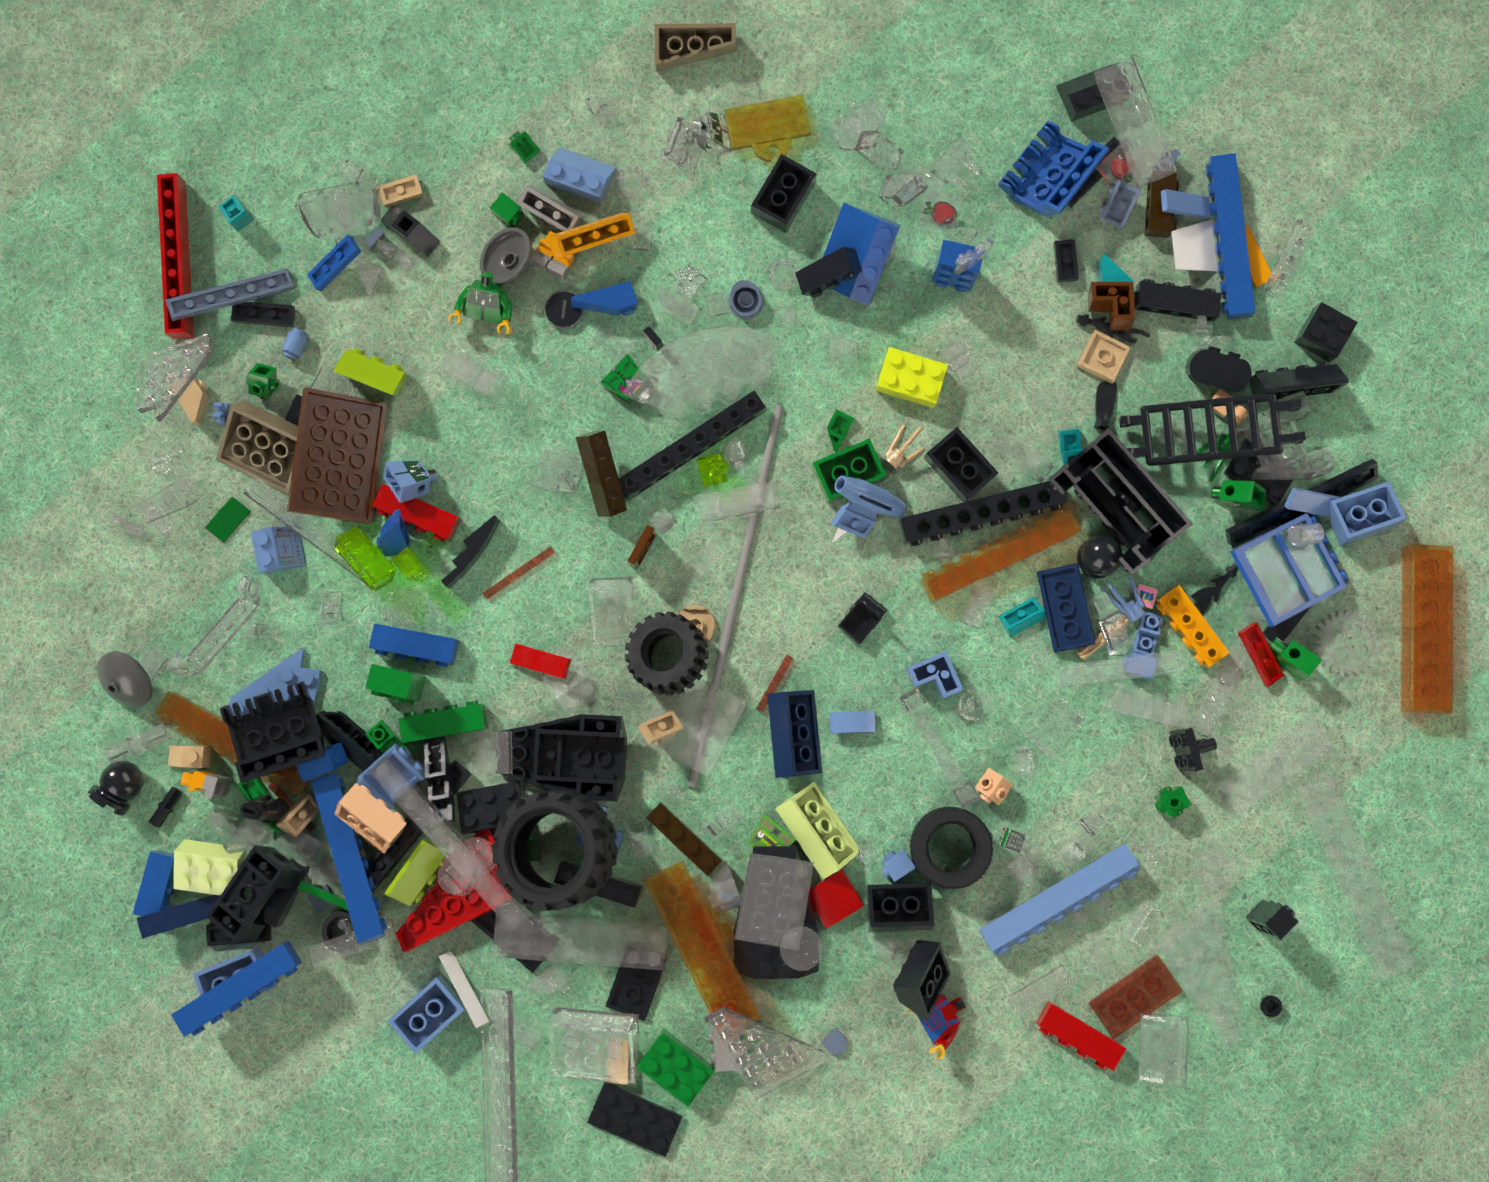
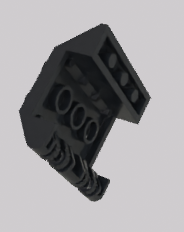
(274, 732)

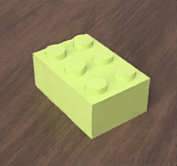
(204, 867)

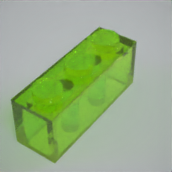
(365, 558)

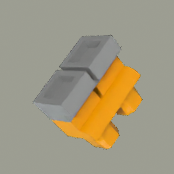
(544, 259)
(213, 784)

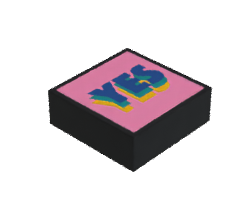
(653, 338)

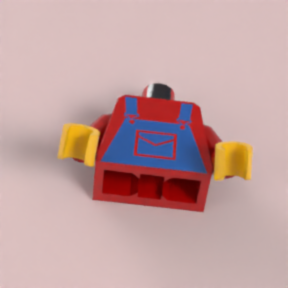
(943, 1024)

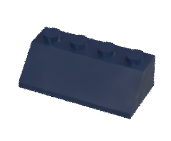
(794, 733)

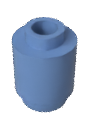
(295, 344)

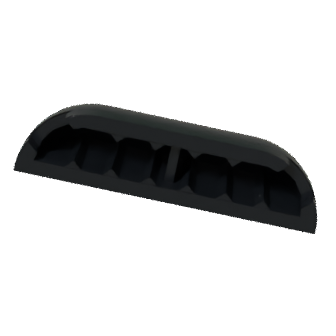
(341, 729)

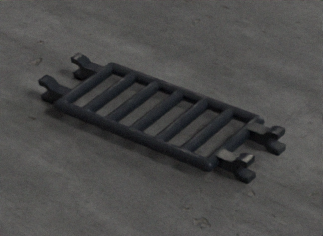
(1208, 404)

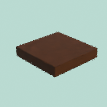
(642, 547)

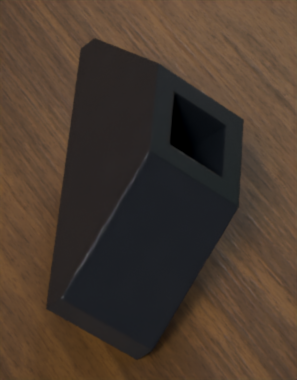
(410, 230)

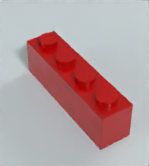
(418, 513)
(1081, 1036)

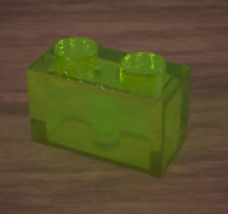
(411, 565)

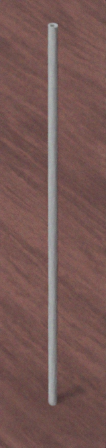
(742, 566)

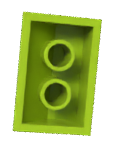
(371, 371)
(416, 874)

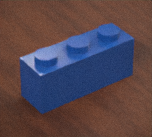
(156, 884)

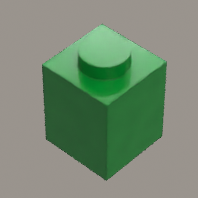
(507, 210)

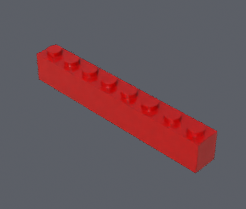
(174, 249)

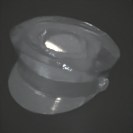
(971, 705)

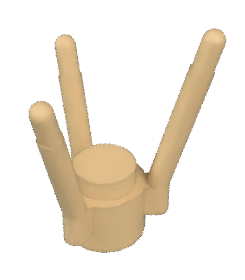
(896, 457)

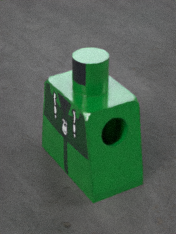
(1240, 494)

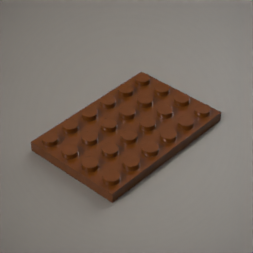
(336, 456)

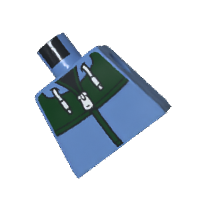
(408, 479)

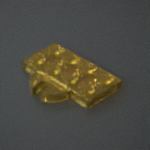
(768, 125)

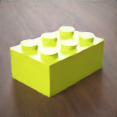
(911, 377)

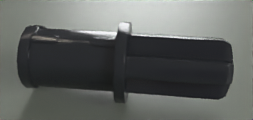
(165, 807)

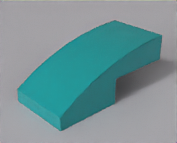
(1069, 444)

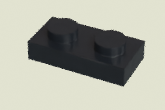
(1066, 260)

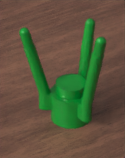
(1223, 444)

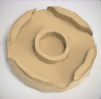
(701, 618)

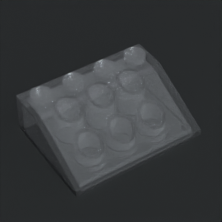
(774, 901)
(594, 1044)

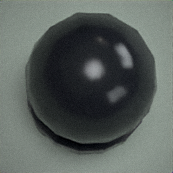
(1099, 556)
(118, 784)

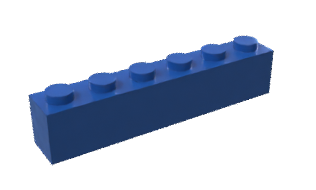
(237, 988)

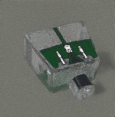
(712, 133)

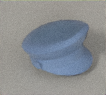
(746, 299)

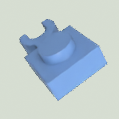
(221, 412)

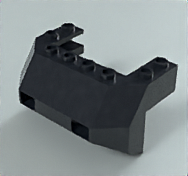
(1120, 499)

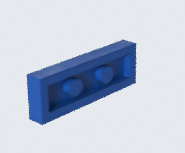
(334, 262)

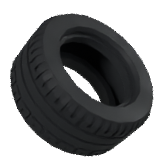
(981, 847)

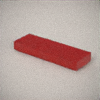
(1261, 654)
(540, 661)

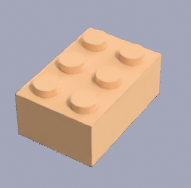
(370, 817)

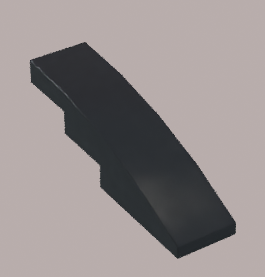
(476, 545)
(439, 776)

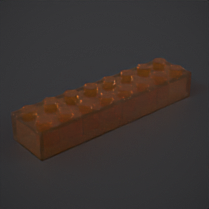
(1427, 629)
(700, 941)

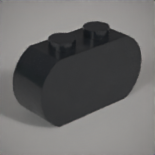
(1218, 369)

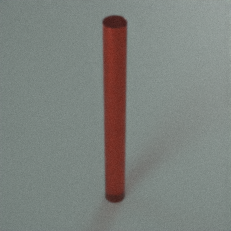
(518, 572)

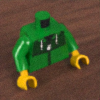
(484, 302)

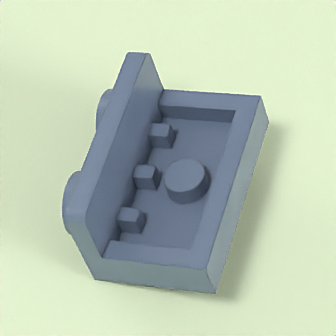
(1120, 203)

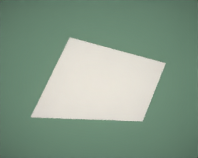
(1195, 247)

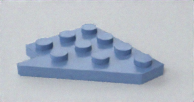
(281, 676)

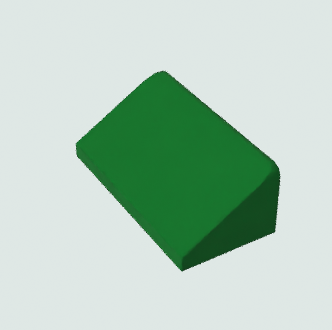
(227, 519)

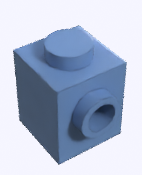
(896, 865)

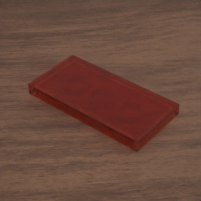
(1134, 995)

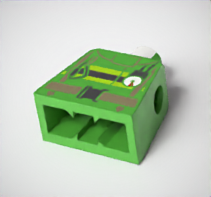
(769, 834)

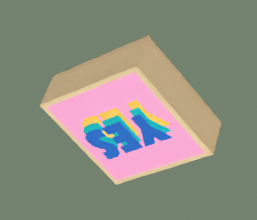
(1147, 595)

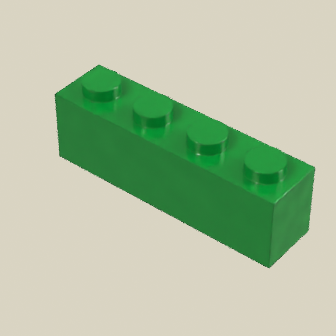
(442, 723)

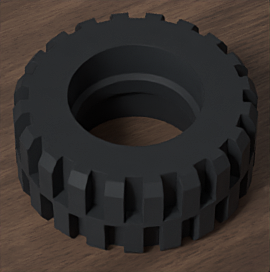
(646, 638)

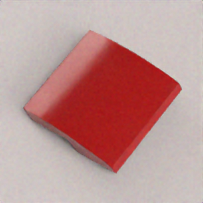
(835, 898)

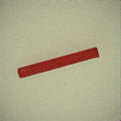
(775, 682)
(281, 794)

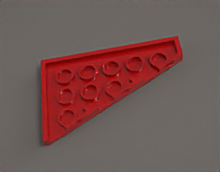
(442, 912)

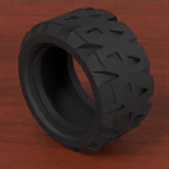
(512, 857)

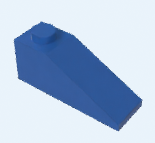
(610, 300)

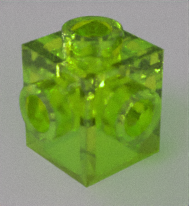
(712, 470)

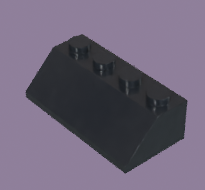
(1311, 380)

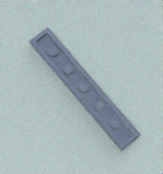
(229, 294)

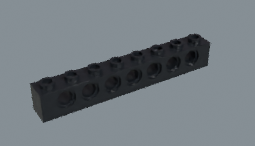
(692, 445)
(910, 524)

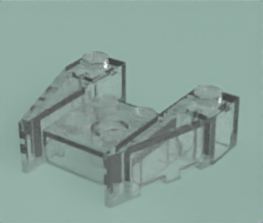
(1294, 461)

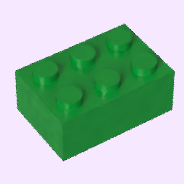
(855, 461)
(394, 684)
(675, 1067)

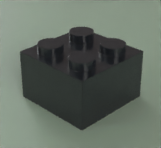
(1325, 332)

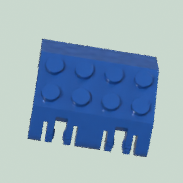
(1051, 173)

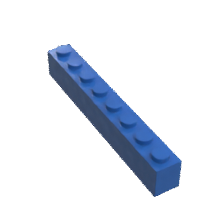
(1231, 236)
(349, 862)

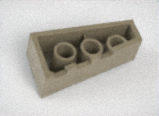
(692, 43)

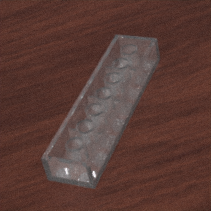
(583, 941)

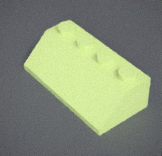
(818, 830)

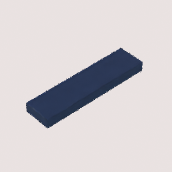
(176, 916)

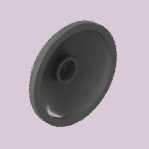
(506, 255)
(124, 679)

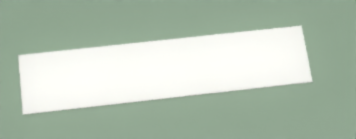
(464, 989)

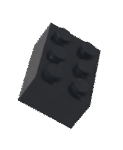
(783, 193)
(960, 465)

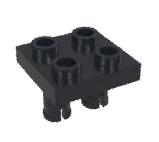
(1189, 749)

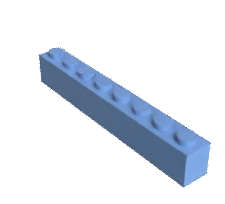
(1059, 900)

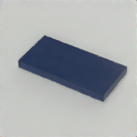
(1066, 608)

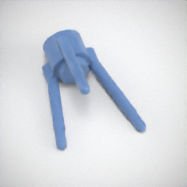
(1131, 609)

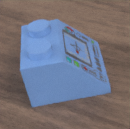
(277, 549)

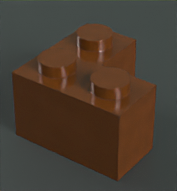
(1116, 299)

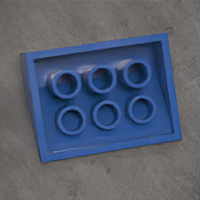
(873, 242)

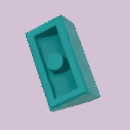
(1022, 616)

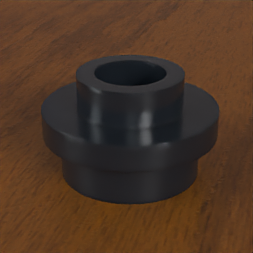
(1277, 1006)

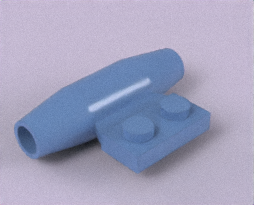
(864, 504)

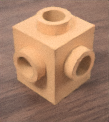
(993, 787)

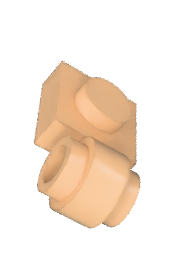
(1240, 411)

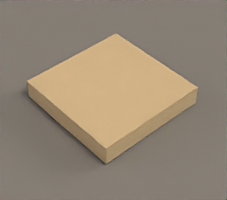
(1103, 356)

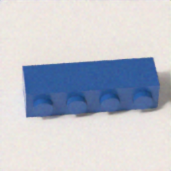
(414, 644)

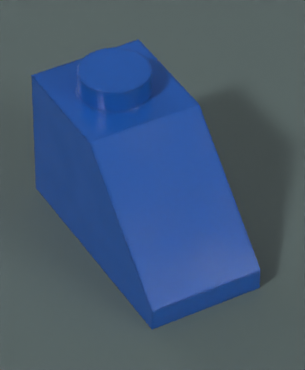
(393, 535)
(334, 759)

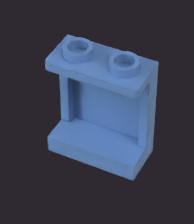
(401, 756)

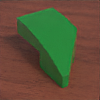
(838, 428)

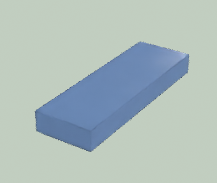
(1185, 204)
(1309, 502)

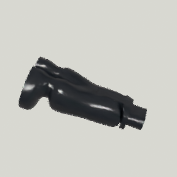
(265, 808)

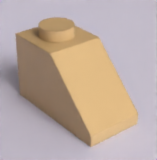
(195, 401)
(189, 756)

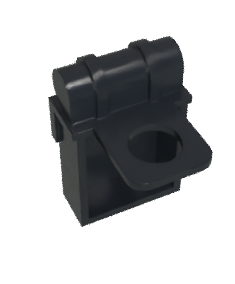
(862, 618)

